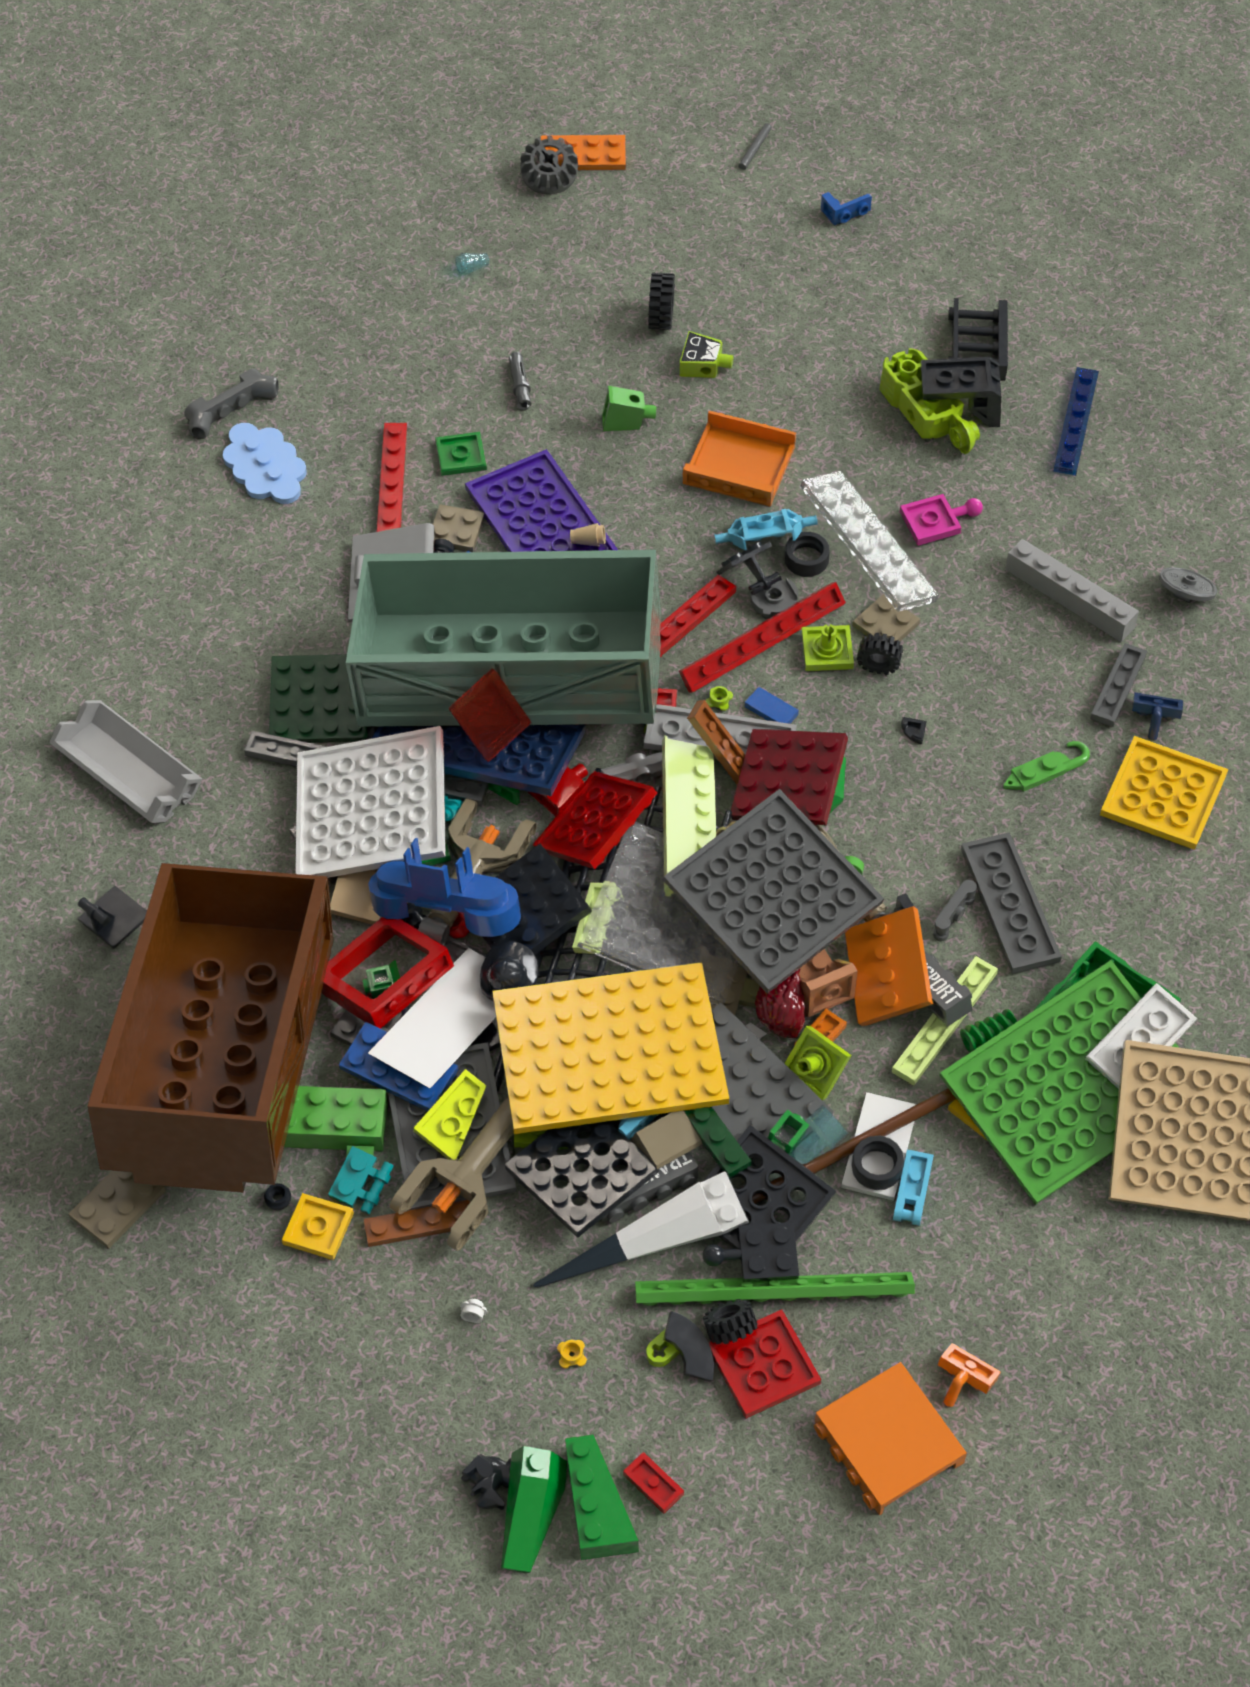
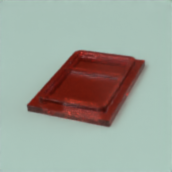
(490, 715)

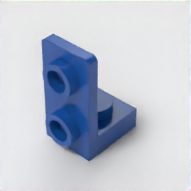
(842, 213)

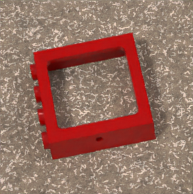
(403, 991)

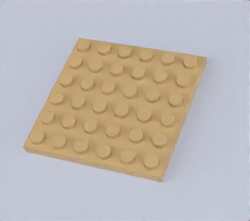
(1182, 1131)

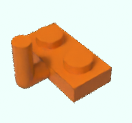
(966, 1369)

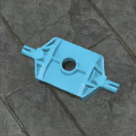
(765, 525)

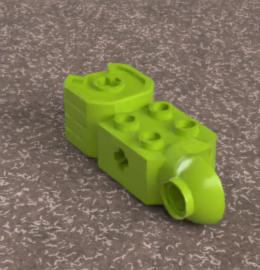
(930, 418)

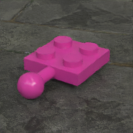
(934, 519)

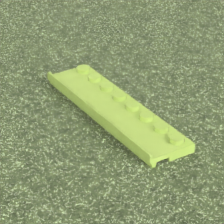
(687, 801)

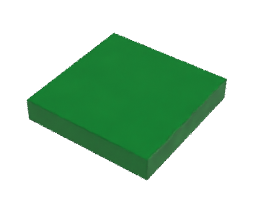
(460, 453)

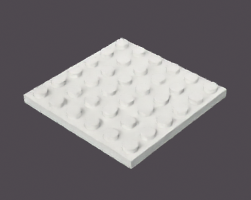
(370, 802)

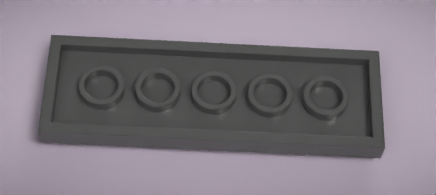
(1011, 903)

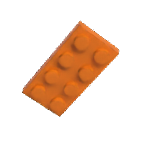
(595, 151)

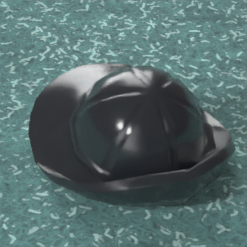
(508, 967)

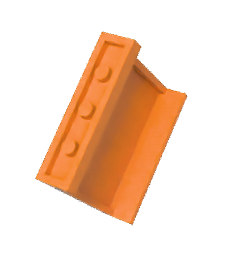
(740, 458)
(888, 1437)

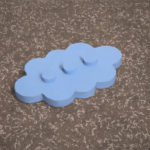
(264, 463)

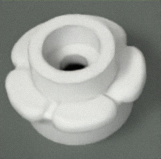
(473, 1311)

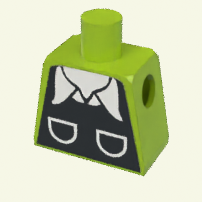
(703, 357)

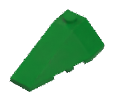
(533, 1497)

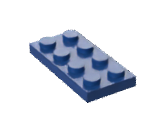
(374, 1071)

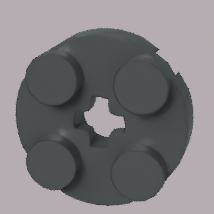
(770, 607)

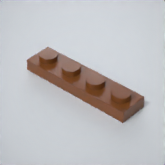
(717, 739)
(412, 1224)

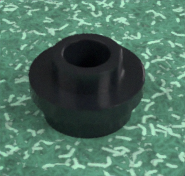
(277, 1189)

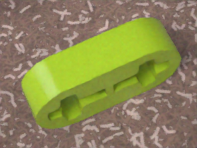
(658, 1344)

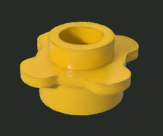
(566, 1348)

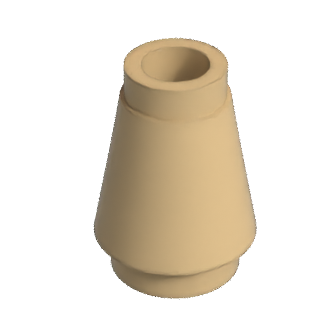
(589, 535)

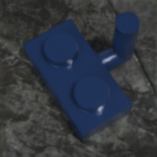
(1159, 707)

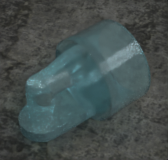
(826, 1132)

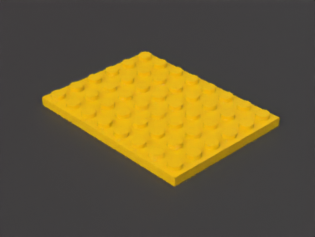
(609, 1048)

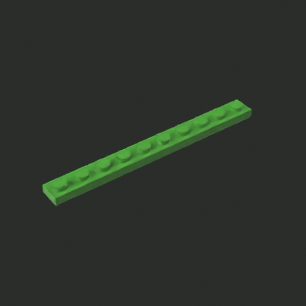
(811, 1287)

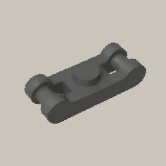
(954, 909)

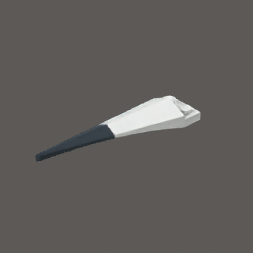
(691, 1216)

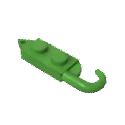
(1045, 768)

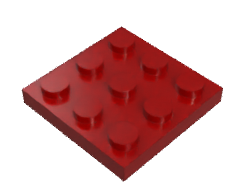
(765, 1365)

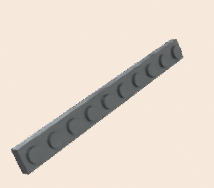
(285, 752)

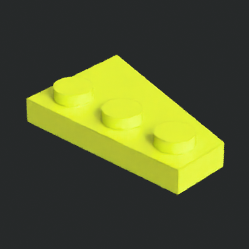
(452, 1115)

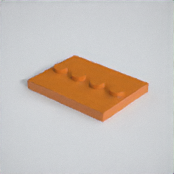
(889, 966)

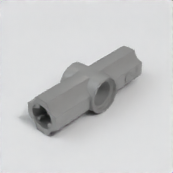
(637, 768)

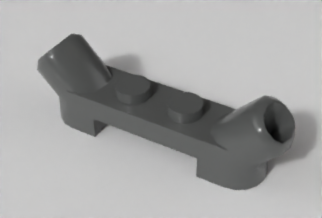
(251, 385)

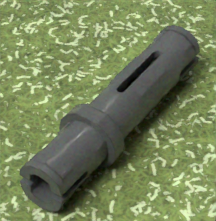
(521, 387)

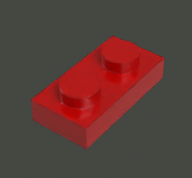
(653, 1482)

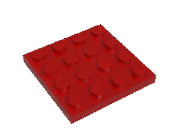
(595, 819)

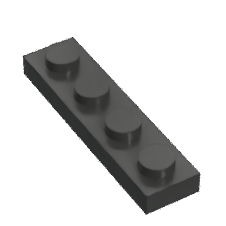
(1118, 685)

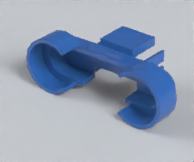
(486, 901)

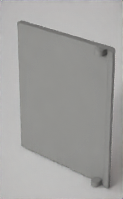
(394, 541)

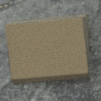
(667, 1138)

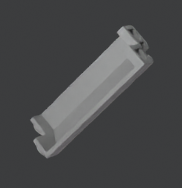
(126, 761)

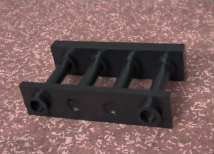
(997, 332)

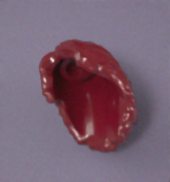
(782, 1007)

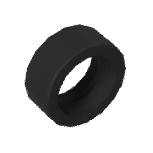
(802, 567)
(881, 1144)

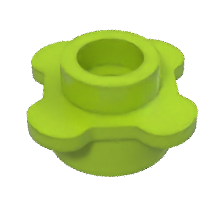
(719, 692)

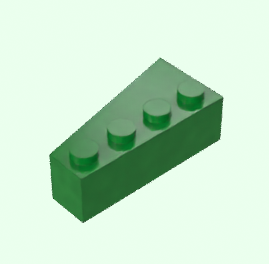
(598, 1509)

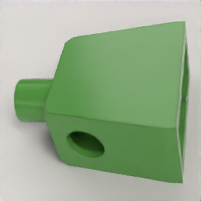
(625, 409)

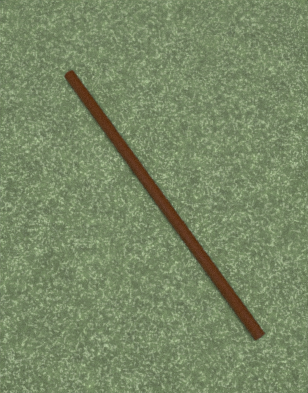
(883, 1129)

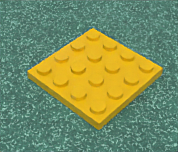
(1164, 792)

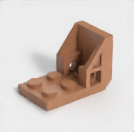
(826, 983)

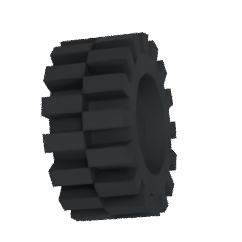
(879, 653)
(730, 1321)

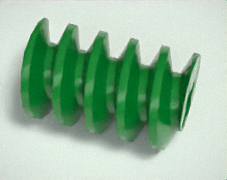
(982, 1031)

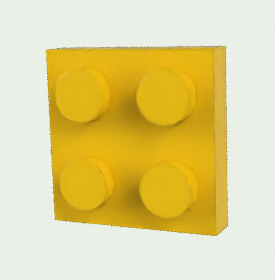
(317, 1226)

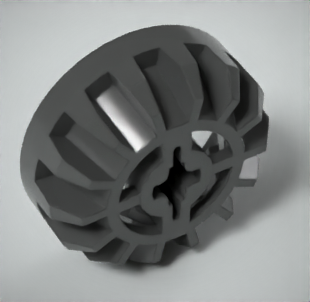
(550, 178)

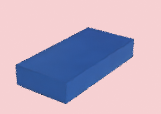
(770, 707)

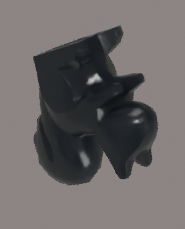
(488, 1475)

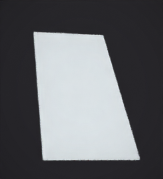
(439, 1024)

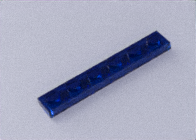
(1076, 421)

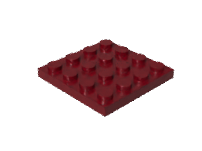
(797, 763)

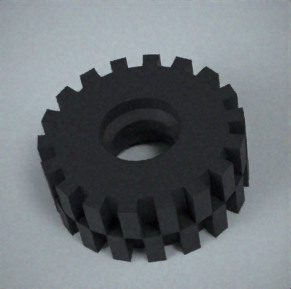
(661, 301)

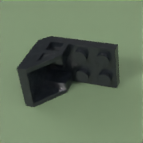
(965, 378)

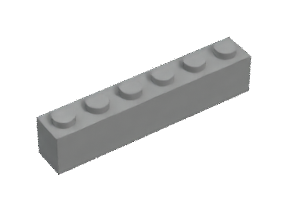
(1071, 590)

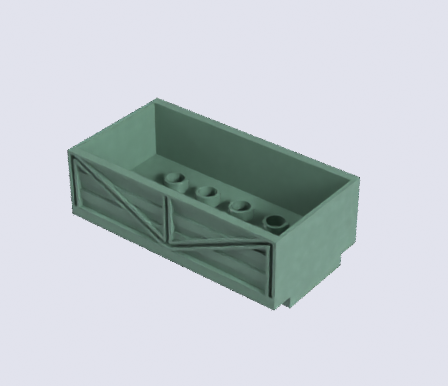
(559, 627)

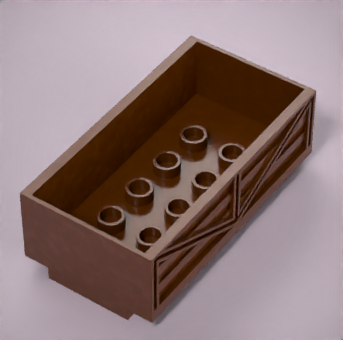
(213, 1028)

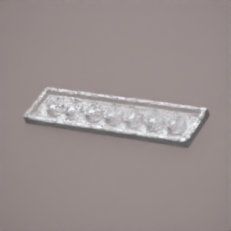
(869, 541)

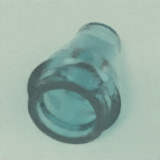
(470, 262)

